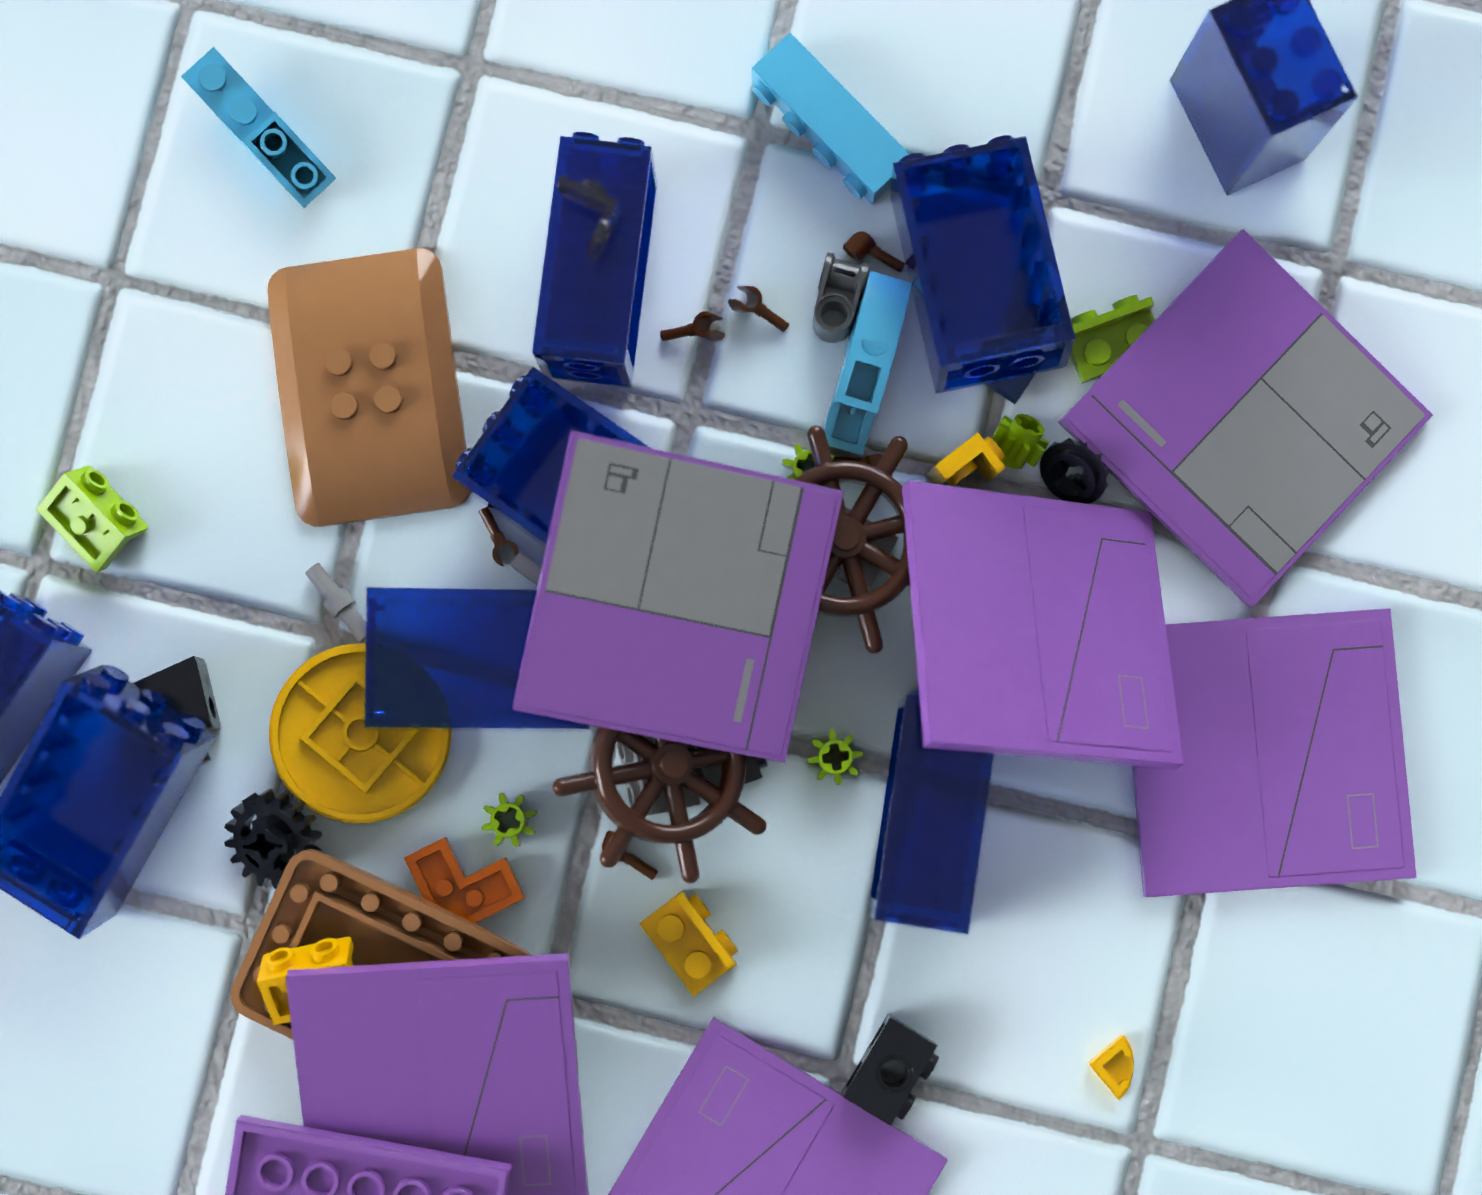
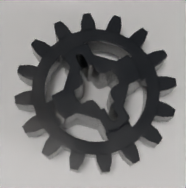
(273, 834)

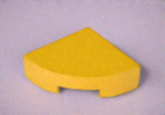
(1115, 1066)

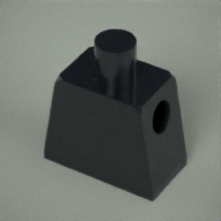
(187, 691)

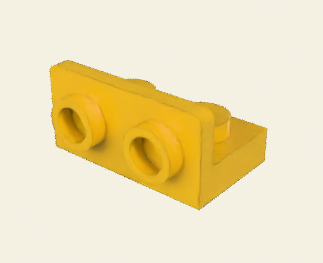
(971, 455)
(690, 942)
(275, 965)

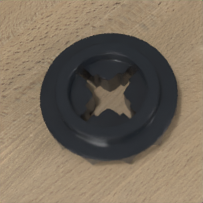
(1077, 487)

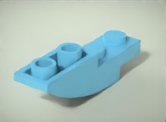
(258, 127)
(867, 362)

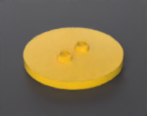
(330, 755)

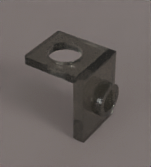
(595, 197)

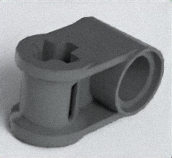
(839, 290)

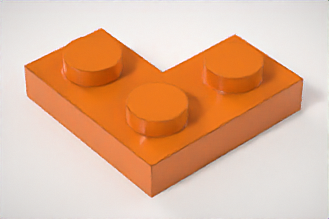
(471, 897)

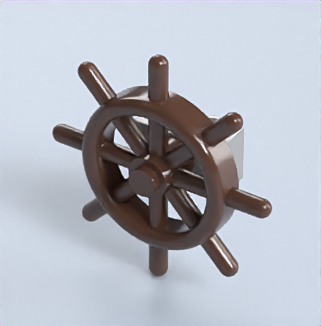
(858, 544)
(657, 781)

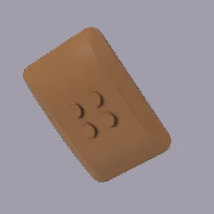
(367, 386)
(386, 923)

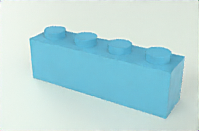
(829, 117)

